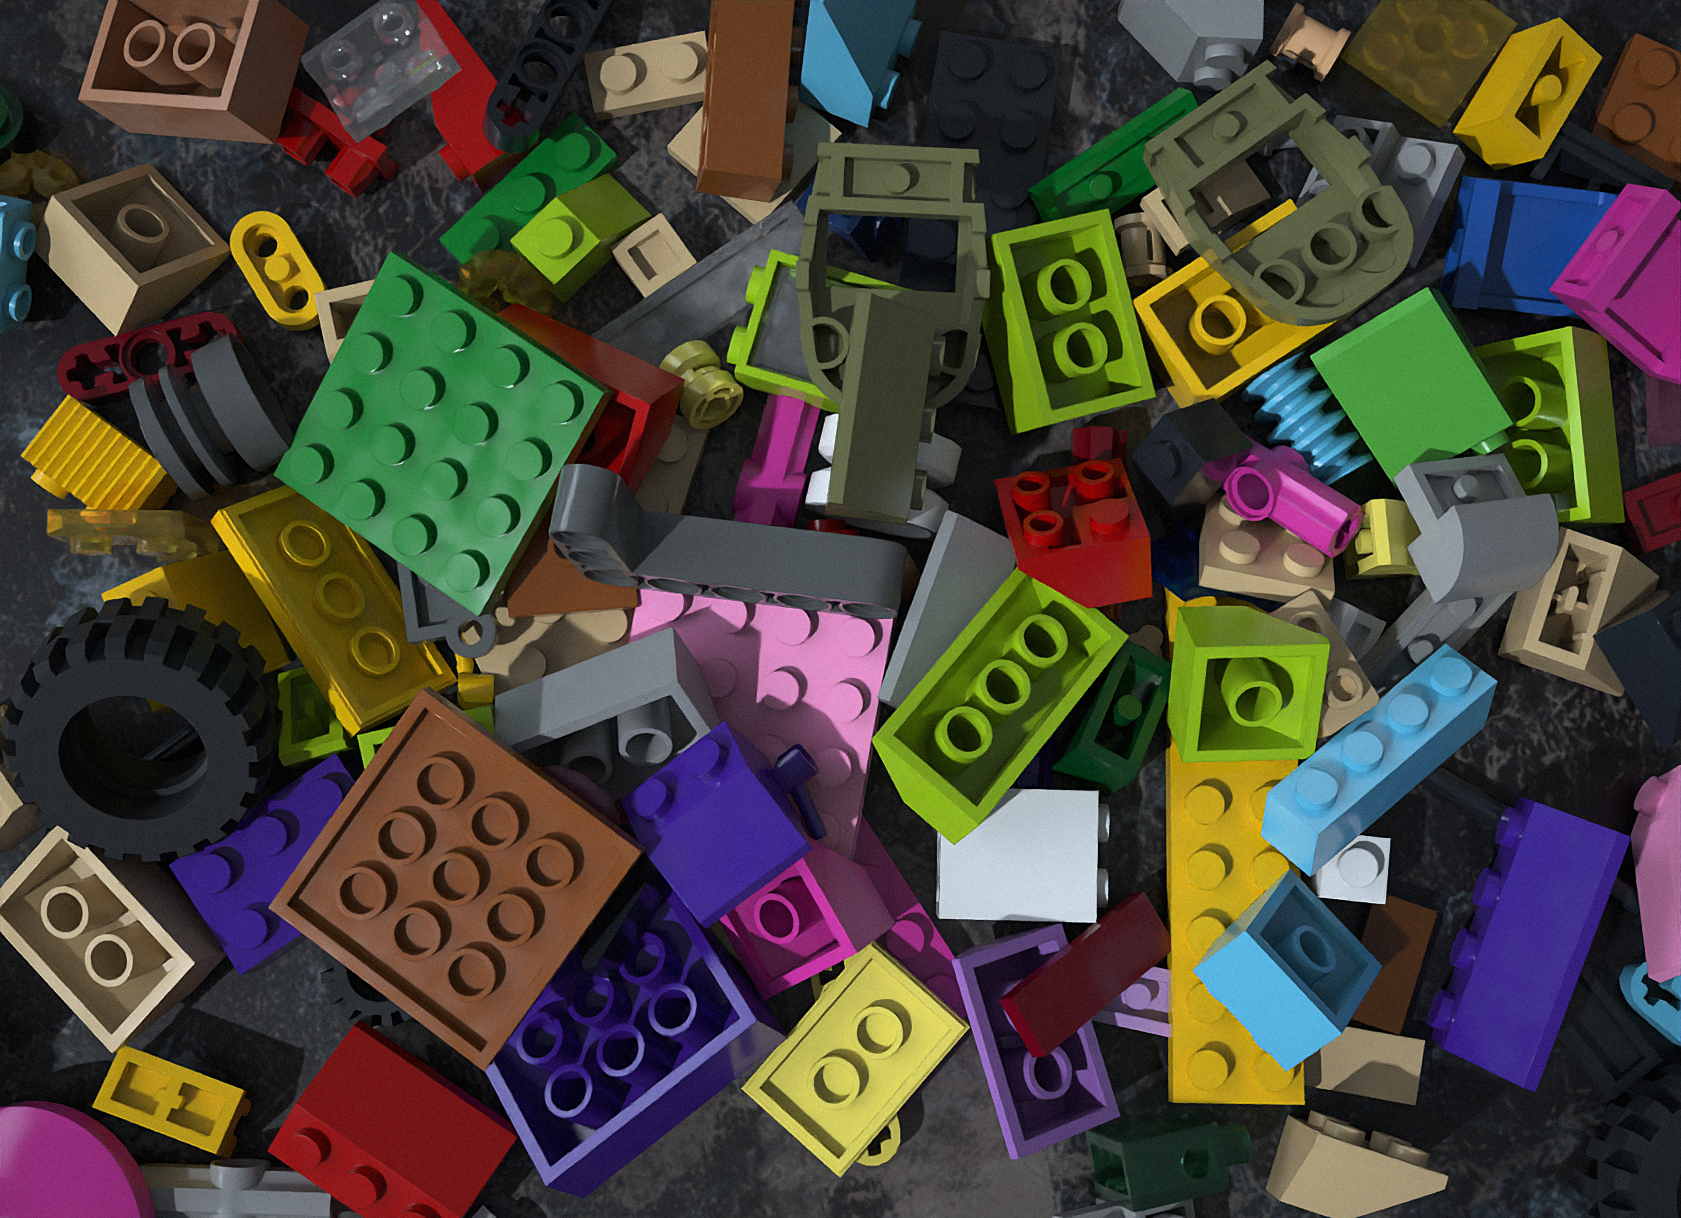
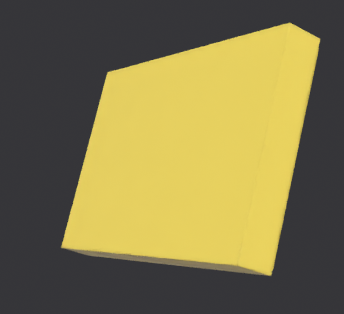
(856, 1057)

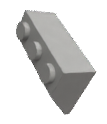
(956, 583)
(613, 713)

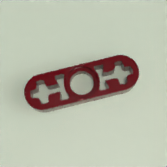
(110, 385)

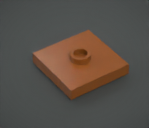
(551, 586)

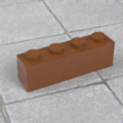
(748, 98)

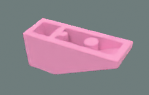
(1658, 872)

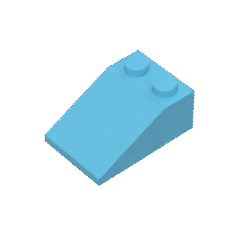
(853, 54)

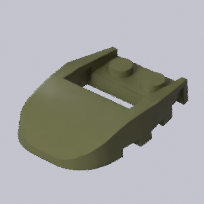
(893, 184)
(1325, 253)

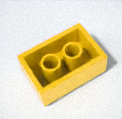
(1208, 336)

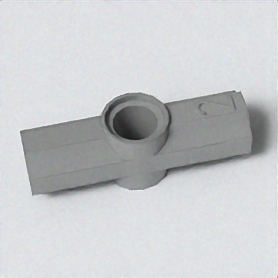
(235, 1191)

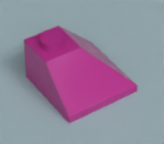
(806, 920)

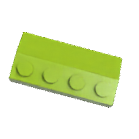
(993, 702)

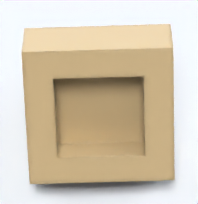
(652, 255)

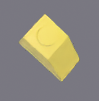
(1382, 542)

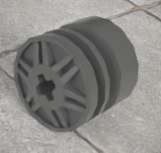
(203, 423)

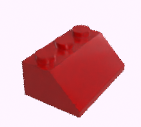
(642, 402)
(392, 1133)

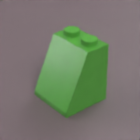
(1416, 385)

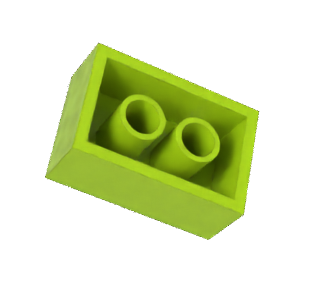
(1062, 323)

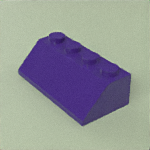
(1526, 940)

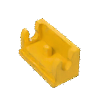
(173, 1101)

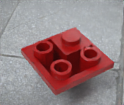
(1079, 531)

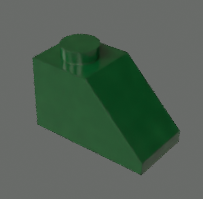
(1116, 721)

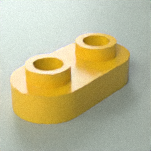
(279, 275)

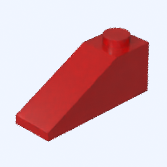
(460, 111)

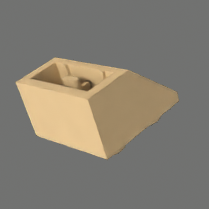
(1573, 601)

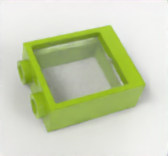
(770, 348)

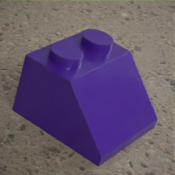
(716, 823)

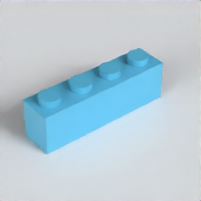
(1377, 759)

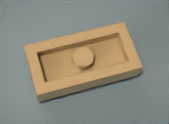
(647, 75)

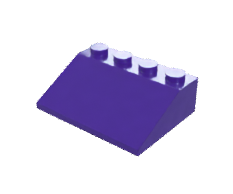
(630, 1054)

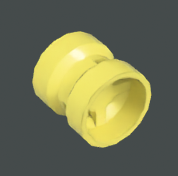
(707, 392)

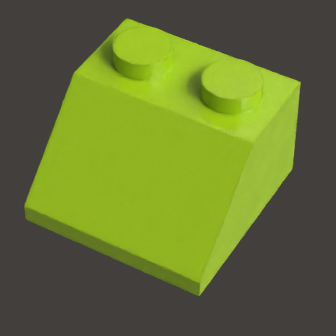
(1244, 686)

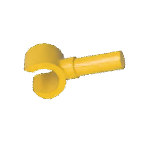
(473, 688)

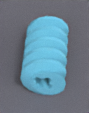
(1304, 421)

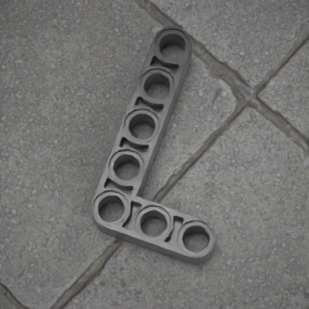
(622, 545)

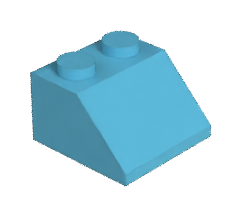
(1289, 971)

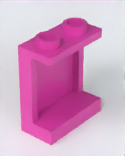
(1630, 280)

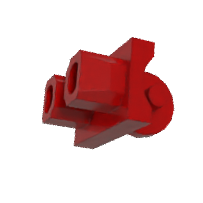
(314, 125)

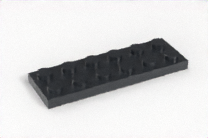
(1001, 103)

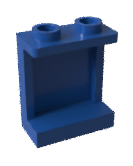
(1515, 242)

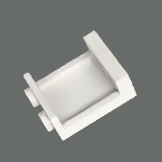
(1028, 860)

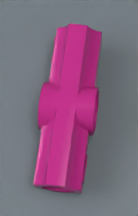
(774, 477)
(1280, 487)

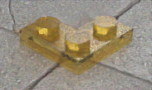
(159, 533)

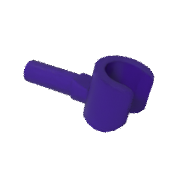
(791, 772)

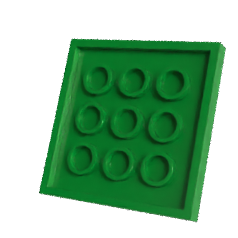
(441, 433)

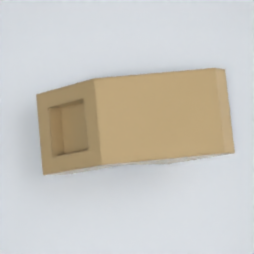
(1220, 204)

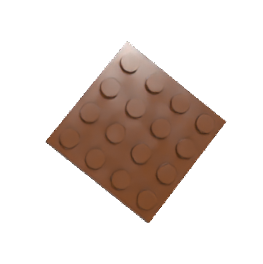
(456, 877)

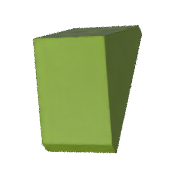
(308, 723)

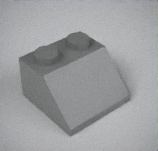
(1197, 38)

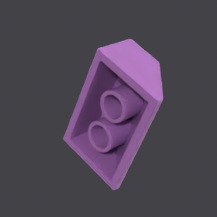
(1035, 1097)

